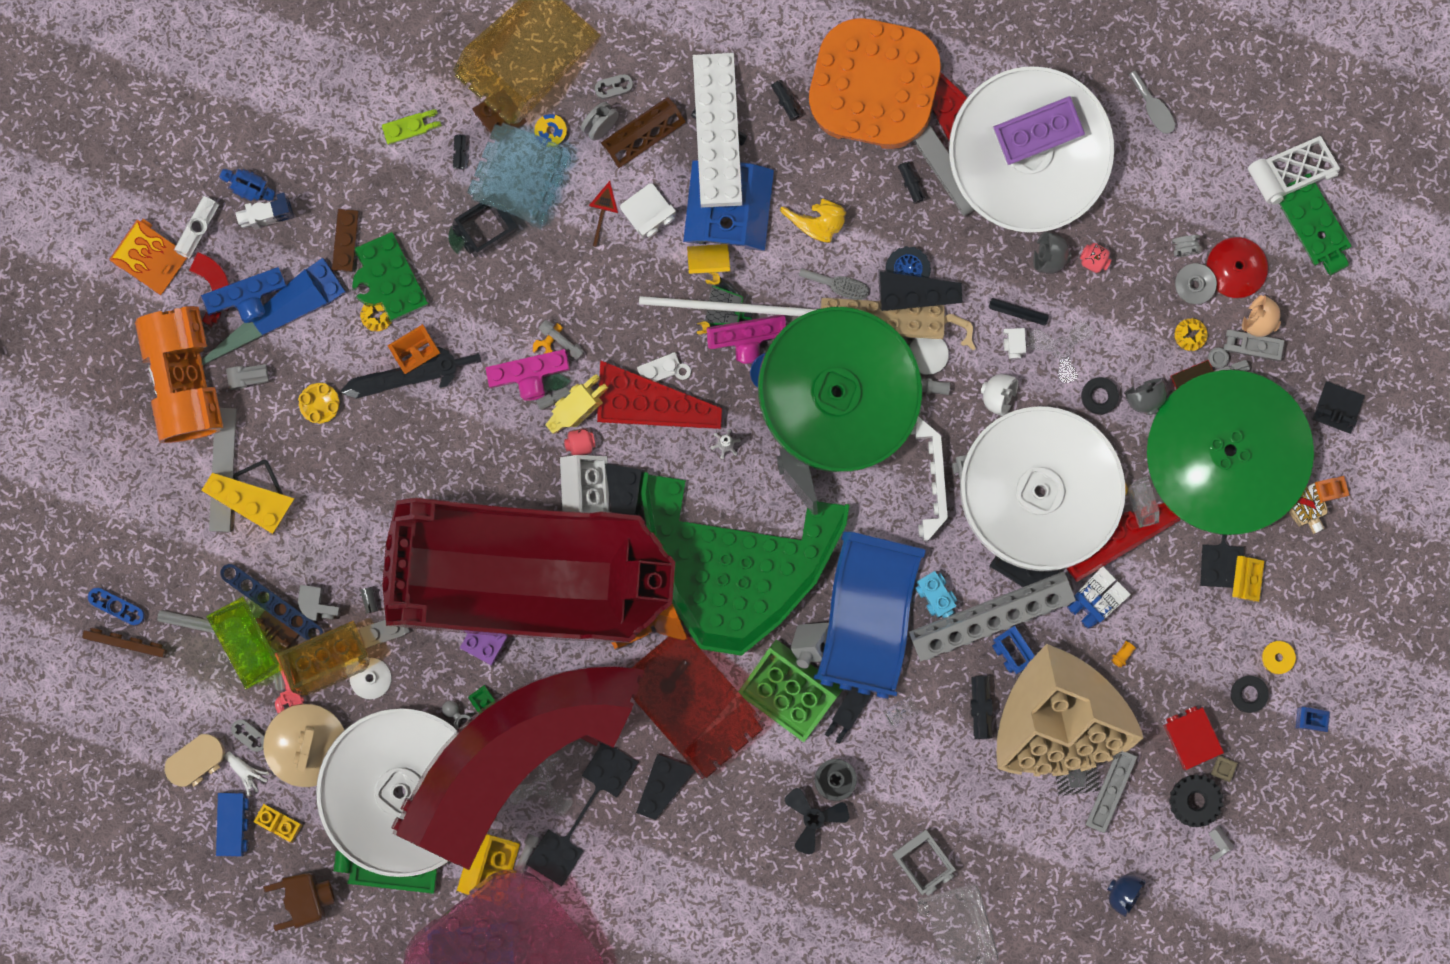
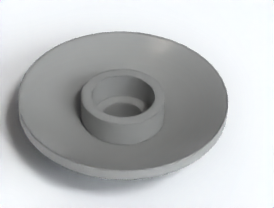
(1200, 274)

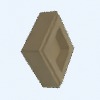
(1223, 768)

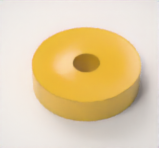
(1285, 651)

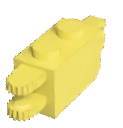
(576, 406)

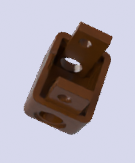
(303, 899)

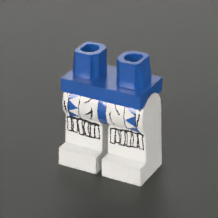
(1094, 604)

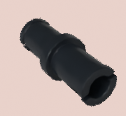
(786, 100)
(911, 182)

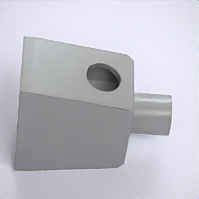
(809, 643)

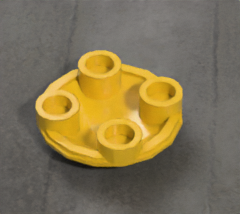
(319, 403)

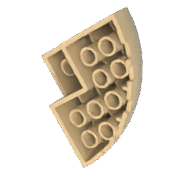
(1063, 718)

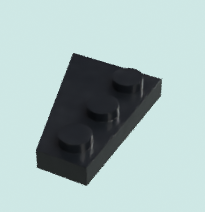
(624, 488)

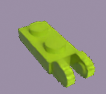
(409, 127)

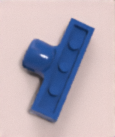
(245, 295)

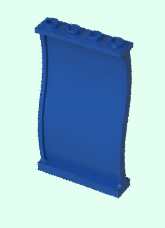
(869, 615)

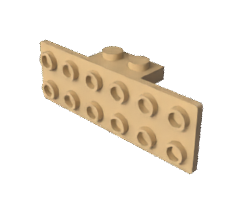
(909, 322)

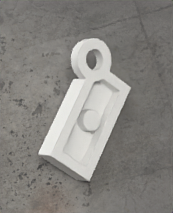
(663, 368)

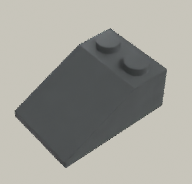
(798, 478)

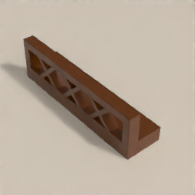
(625, 137)

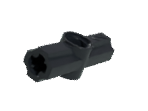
(981, 707)

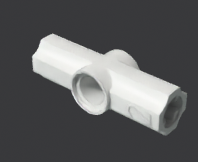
(190, 238)

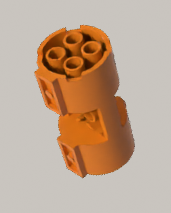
(173, 346)

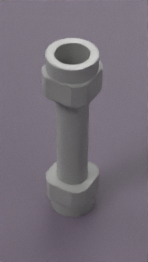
(574, 350)
(531, 841)

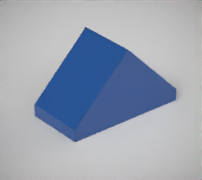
(1312, 719)

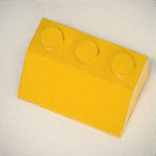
(493, 856)

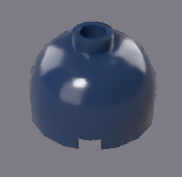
(1125, 893)

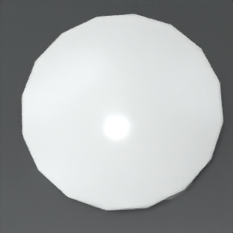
(929, 354)

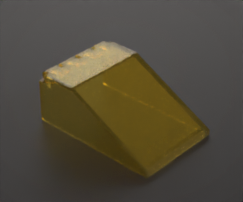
(524, 55)

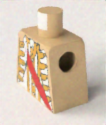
(1309, 509)

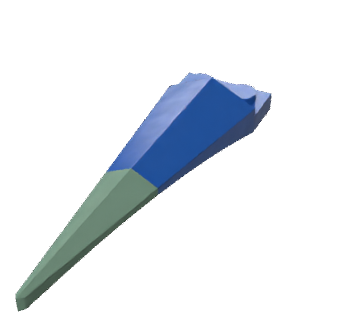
(304, 294)

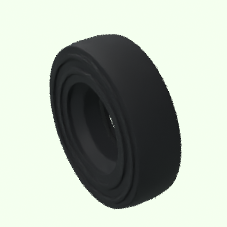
(1088, 401)
(1240, 703)

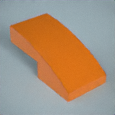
(1332, 489)

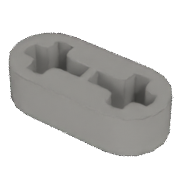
(612, 81)
(245, 739)

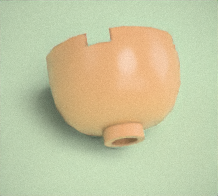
(1263, 317)

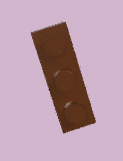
(345, 240)

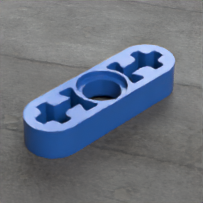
(104, 594)

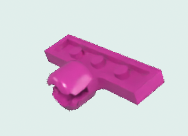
(745, 336)
(528, 373)

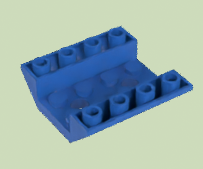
(748, 220)

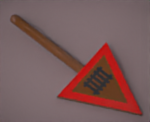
(605, 202)

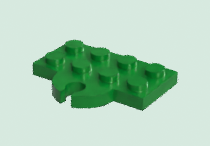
(388, 278)

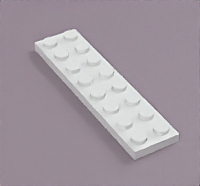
(717, 130)

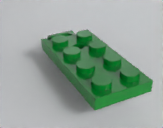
(1308, 216)
(359, 876)

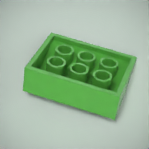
(788, 691)

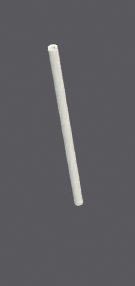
(723, 306)

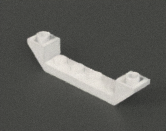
(930, 526)

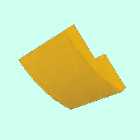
(708, 258)

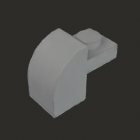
(310, 604)

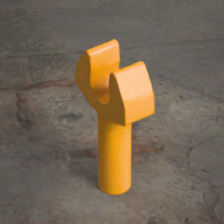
(547, 342)

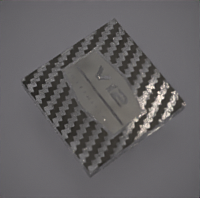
(1077, 782)

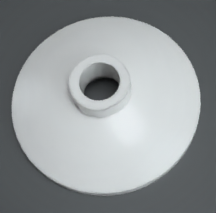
(378, 686)

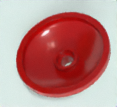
(1233, 281)

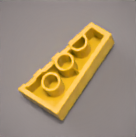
(251, 502)

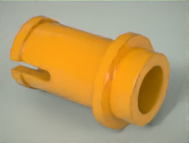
(1123, 654)

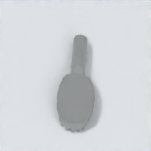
(1155, 108)
(841, 285)

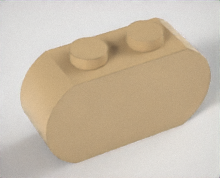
(195, 761)

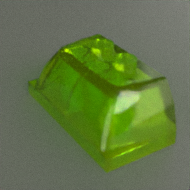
(244, 642)

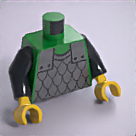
(722, 292)

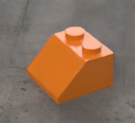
(668, 624)

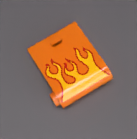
(146, 255)

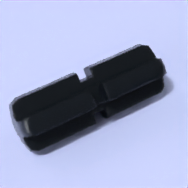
(459, 155)

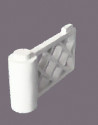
(1269, 179)

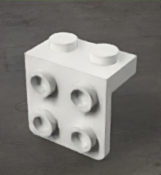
(648, 211)

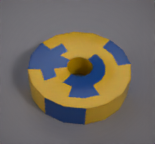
(555, 122)

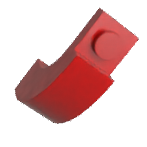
(210, 271)

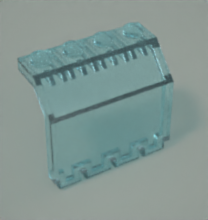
(520, 174)

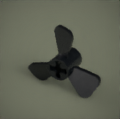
(798, 802)

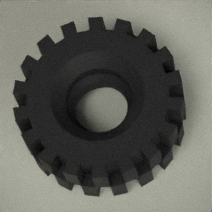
(1181, 807)

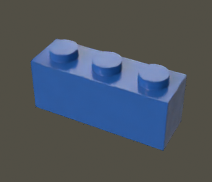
(231, 824)

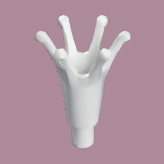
(725, 443)
(245, 772)

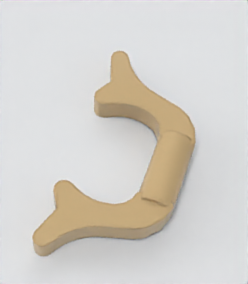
(966, 325)

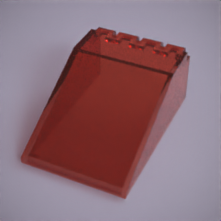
(694, 705)

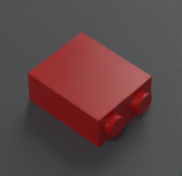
(1192, 737)

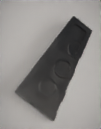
(914, 291)

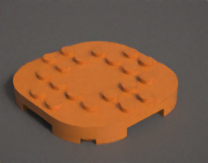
(875, 83)

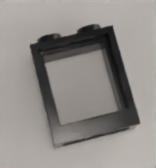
(503, 218)

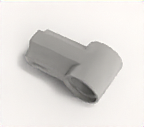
(242, 377)

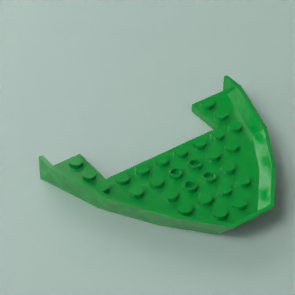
(736, 582)

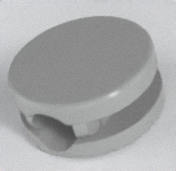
(599, 121)

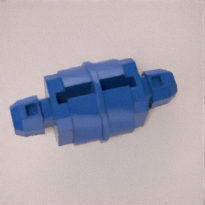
(249, 179)

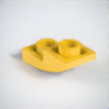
(278, 823)

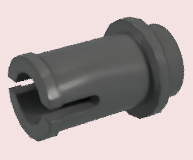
(369, 600)

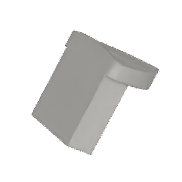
(1221, 841)

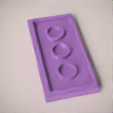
(1038, 130)

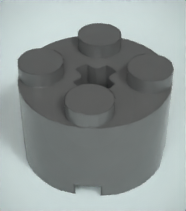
(847, 782)

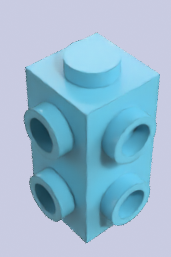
(939, 599)

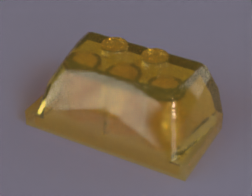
(324, 659)

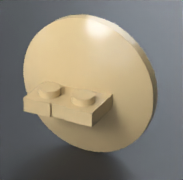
(299, 741)

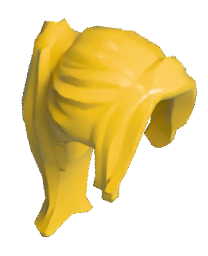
(822, 227)

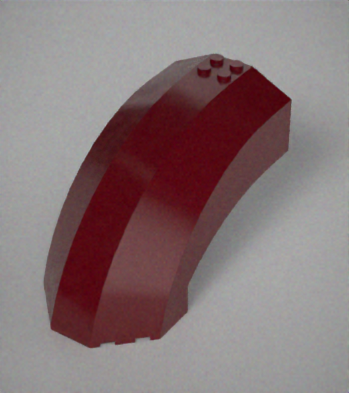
(523, 572)
(504, 744)

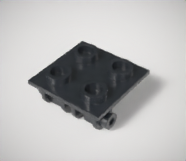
(1338, 407)

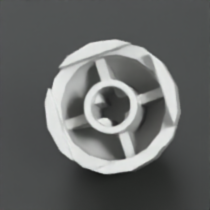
(998, 393)

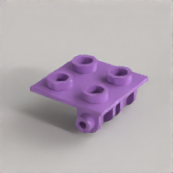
(483, 646)

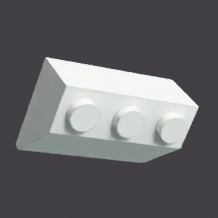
(584, 484)

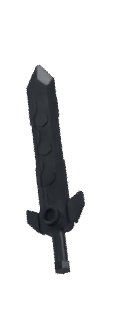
(432, 369)

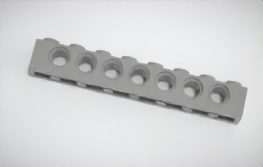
(999, 607)

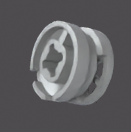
(1187, 246)

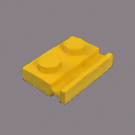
(1248, 578)

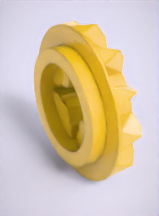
(371, 323)
(1187, 343)

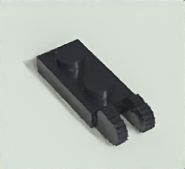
(848, 712)

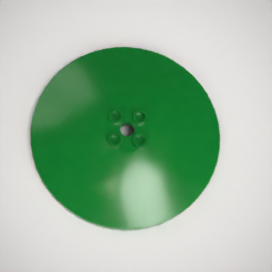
(876, 381)
(1221, 490)

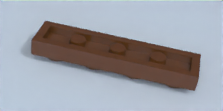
(116, 640)

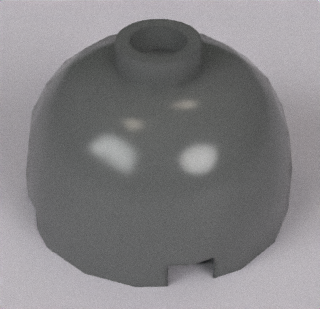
(1052, 253)
(1147, 396)

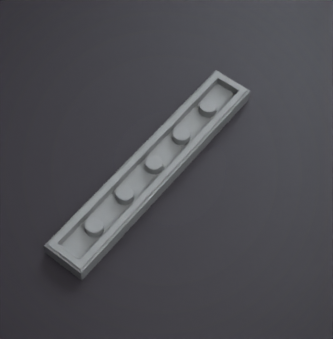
(223, 465)

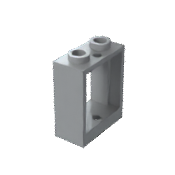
(909, 846)

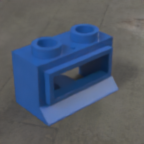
(1020, 643)

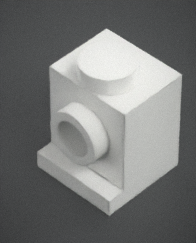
(1015, 342)

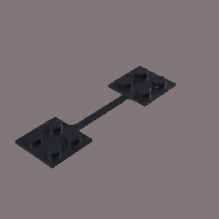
(1220, 560)
(556, 854)

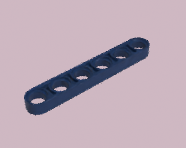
(273, 601)

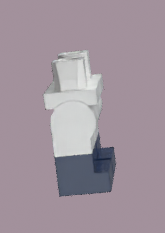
(266, 213)

